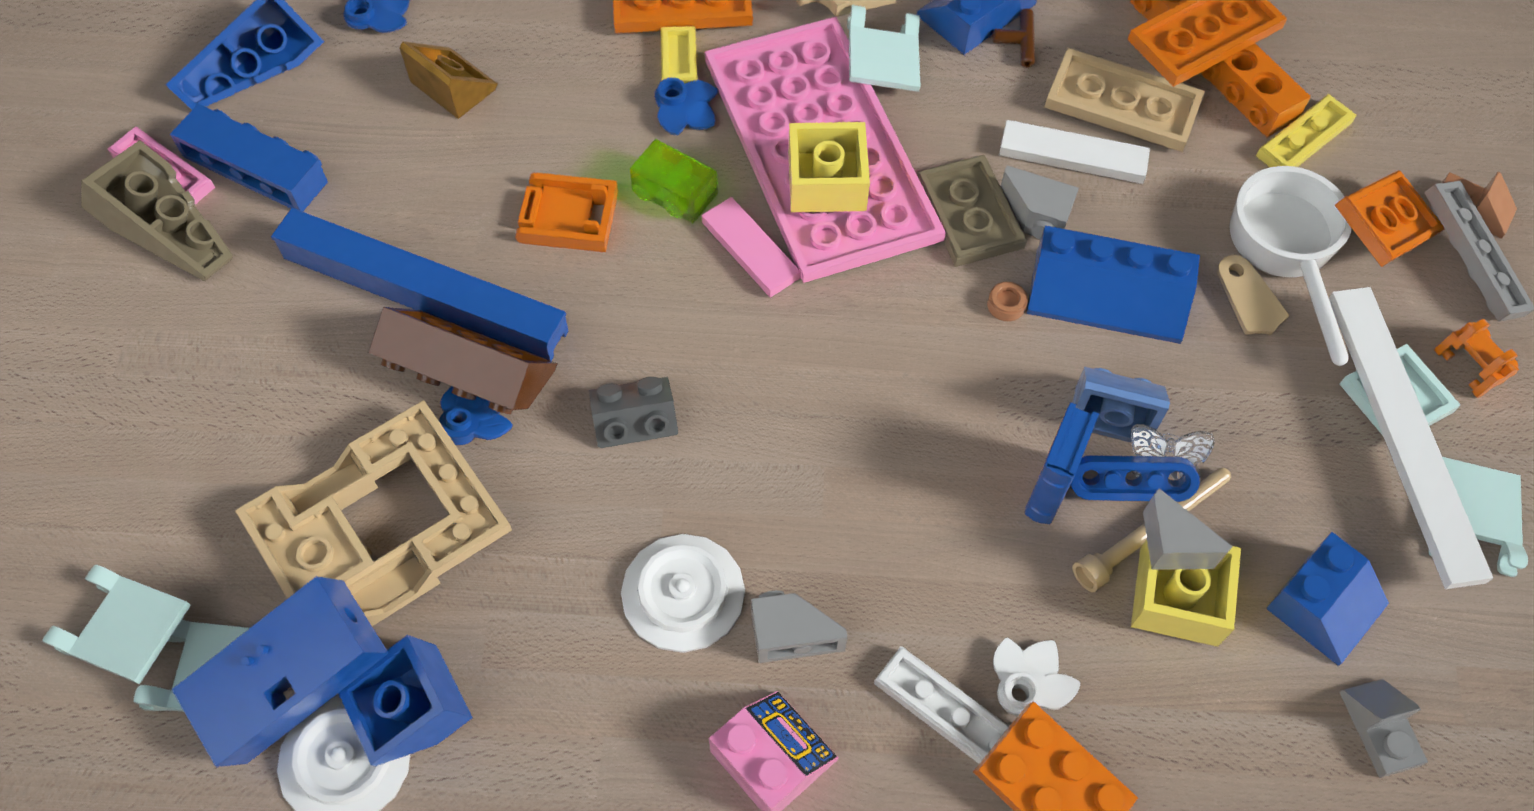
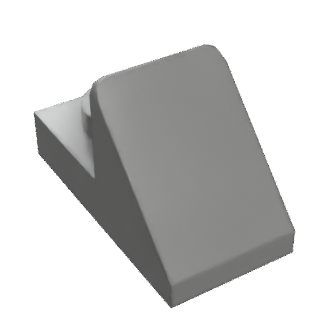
(1383, 726)

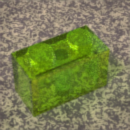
(673, 181)

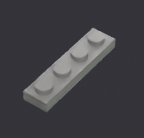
(1479, 251)

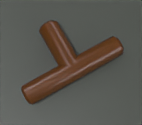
(1024, 37)

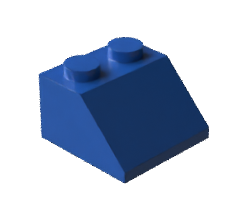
(1331, 599)
(404, 702)

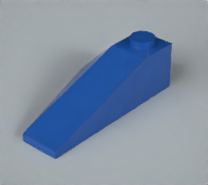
(248, 51)

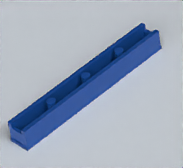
(420, 283)

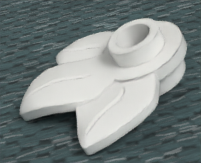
(1034, 673)

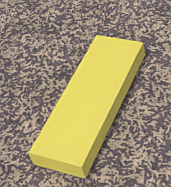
(1307, 134)

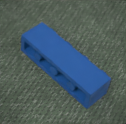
(250, 157)

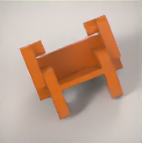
(1478, 343)

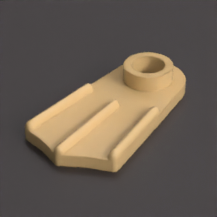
(1250, 297)

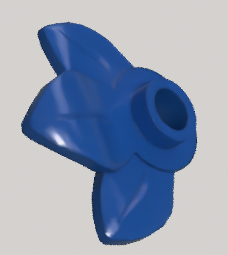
(376, 14)
(684, 105)
(468, 419)

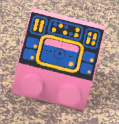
(771, 752)

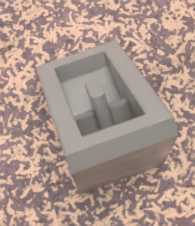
(1179, 538)

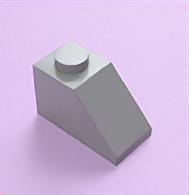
(1037, 200)
(793, 628)

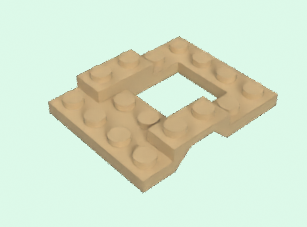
(308, 536)

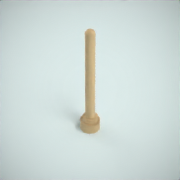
(1095, 569)

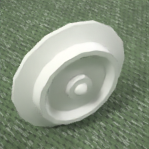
(683, 593)
(328, 769)

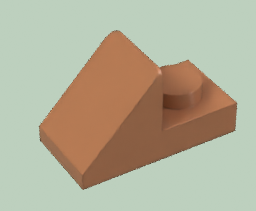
(1492, 202)

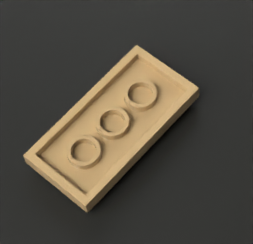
(1124, 99)

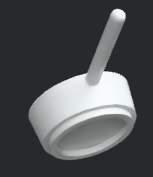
(1291, 229)

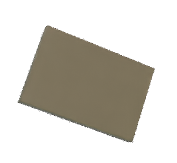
(972, 210)

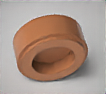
(1007, 301)

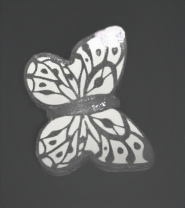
(1192, 446)

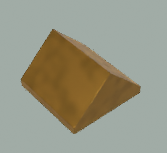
(446, 77)

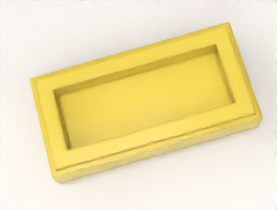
(678, 53)

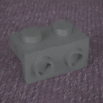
(633, 412)

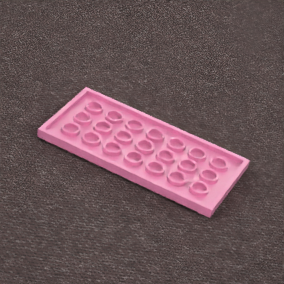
(805, 79)

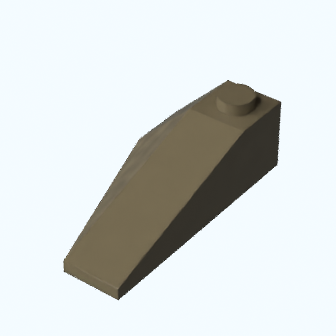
(148, 206)

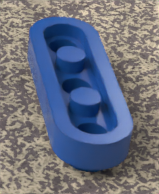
(1154, 472)

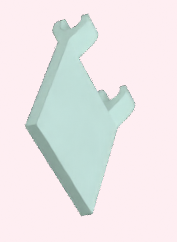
(884, 56)
(1493, 509)
(126, 627)
(200, 645)

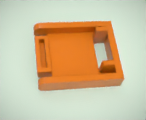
(563, 212)

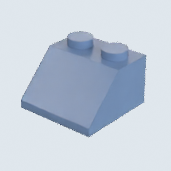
(1120, 402)

